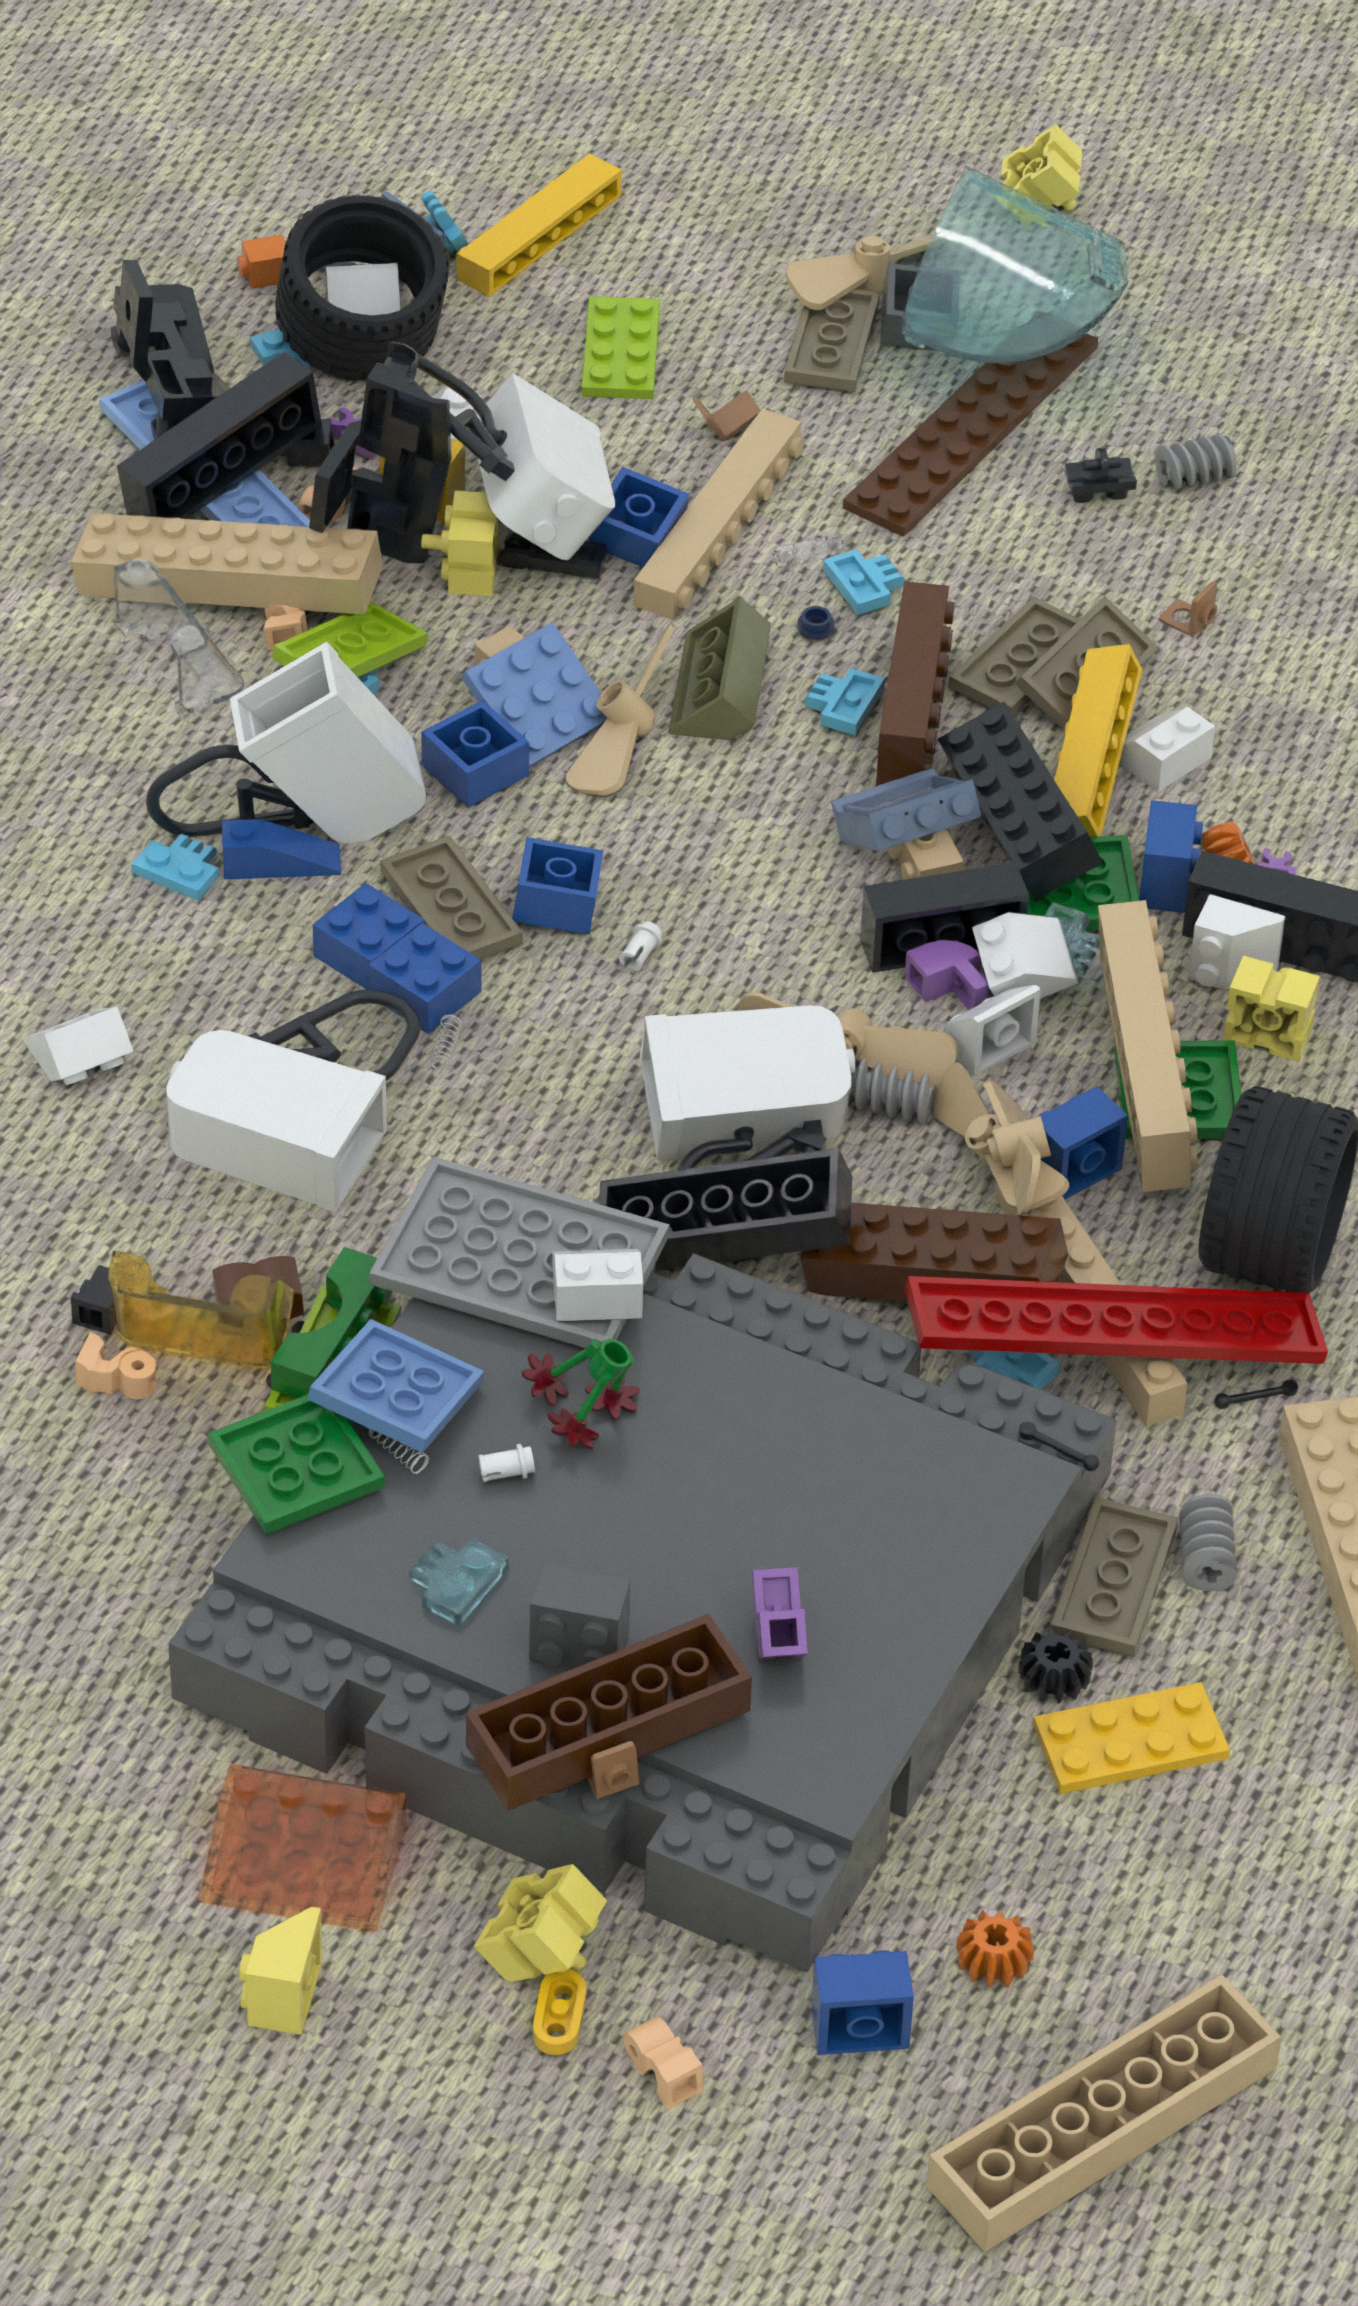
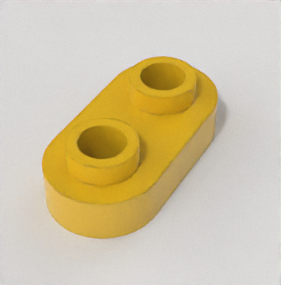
(559, 2014)

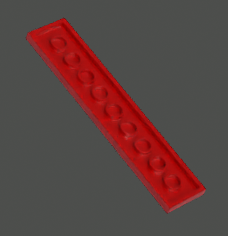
(1115, 1320)

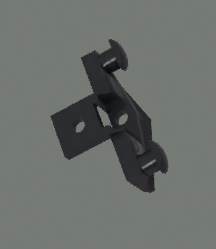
(165, 318)
(416, 444)

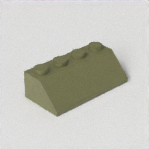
(721, 674)

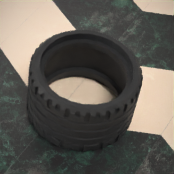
(364, 232)
(1278, 1190)

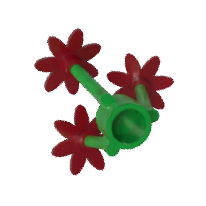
(607, 1366)

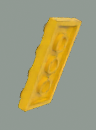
(1131, 1737)

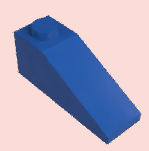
(274, 851)

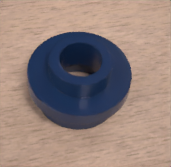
(816, 623)

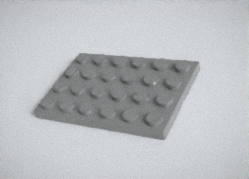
(489, 1247)

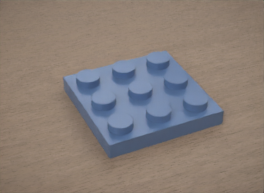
(539, 691)
(396, 1385)

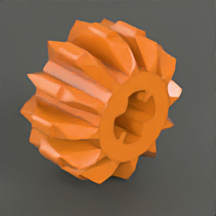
(1227, 841)
(995, 1948)

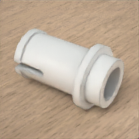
(645, 939)
(506, 1463)

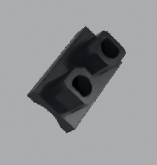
(1099, 476)

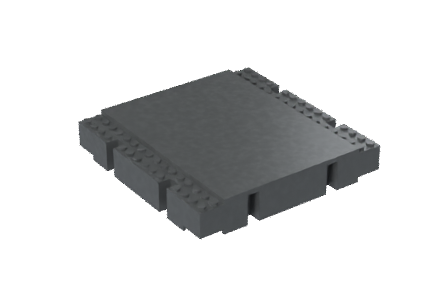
(753, 1446)

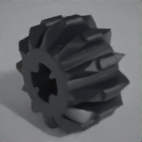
(1055, 1665)

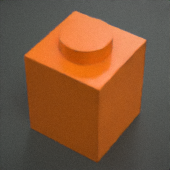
(261, 260)

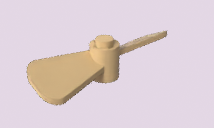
(829, 278)
(606, 758)
(905, 1048)
(964, 1112)
(1017, 1144)

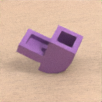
(945, 968)
(778, 1614)

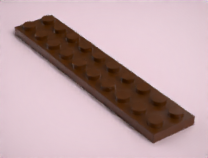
(960, 436)

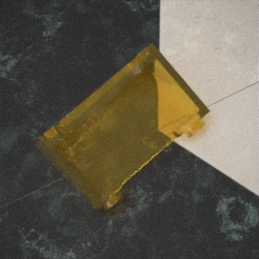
(234, 1334)

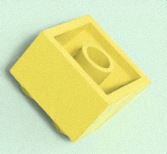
(283, 1973)

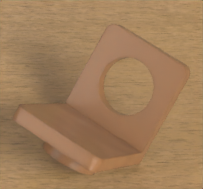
(732, 416)
(1202, 611)
(614, 1770)

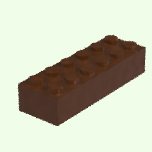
(915, 682)
(927, 1242)
(638, 1694)

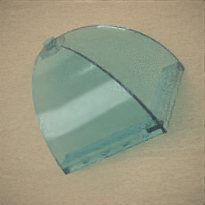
(1010, 276)

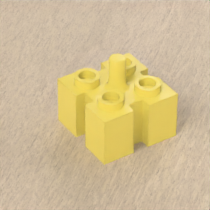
(1046, 169)
(468, 544)
(1271, 1008)
(541, 1924)

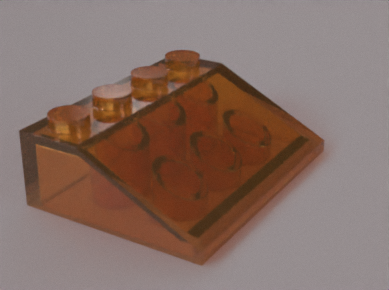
(303, 1845)

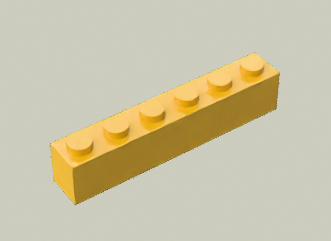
(539, 224)
(1097, 732)

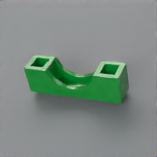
(308, 1354)

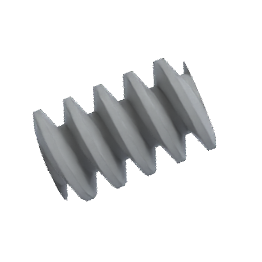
(1195, 459)
(892, 1093)
(1208, 1542)

